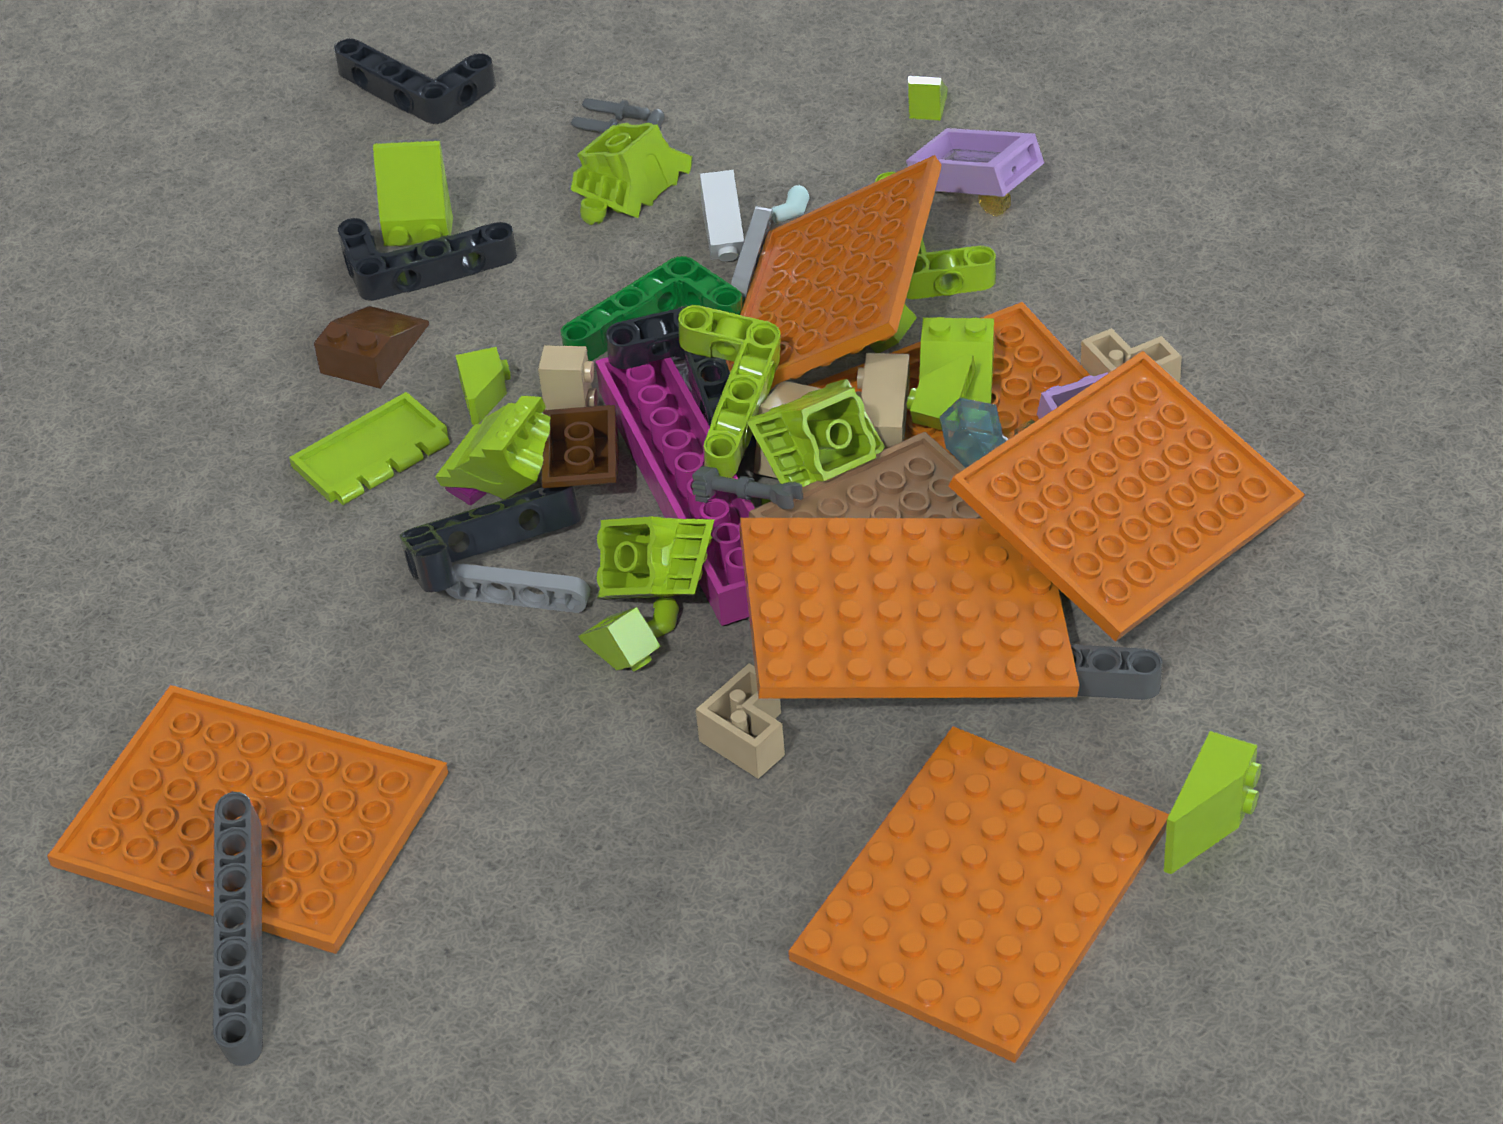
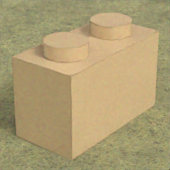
(567, 377)

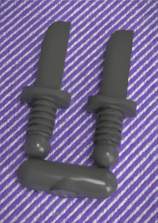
(620, 110)

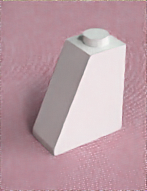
(721, 215)

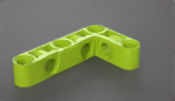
(951, 270)
(755, 354)

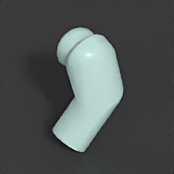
(794, 206)

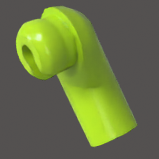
(664, 616)

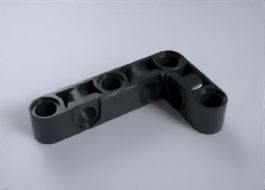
(409, 89)
(424, 263)
(657, 338)
(484, 530)

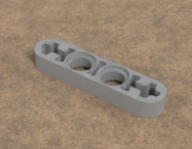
(752, 249)
(569, 596)

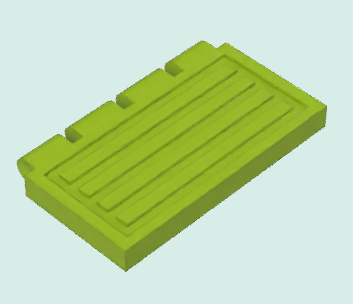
(370, 448)

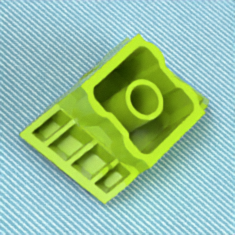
(629, 167)
(817, 435)
(501, 451)
(651, 556)

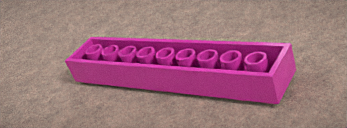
(667, 444)

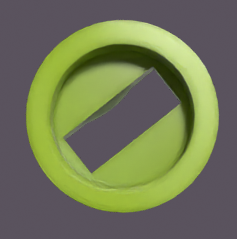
(593, 210)

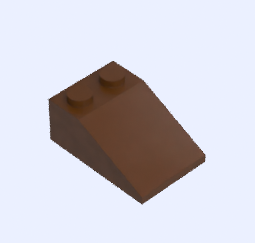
(367, 345)
(581, 447)

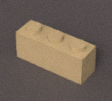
(885, 394)

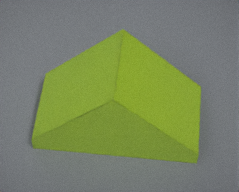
(926, 98)

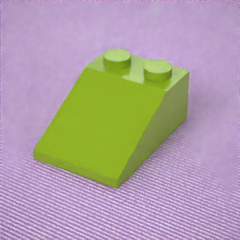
(412, 192)
(952, 337)
(1212, 799)

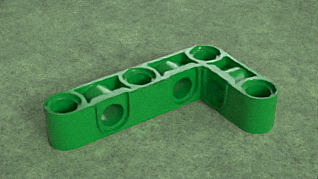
(665, 288)

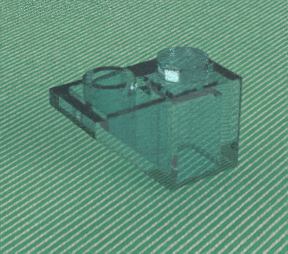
(971, 430)

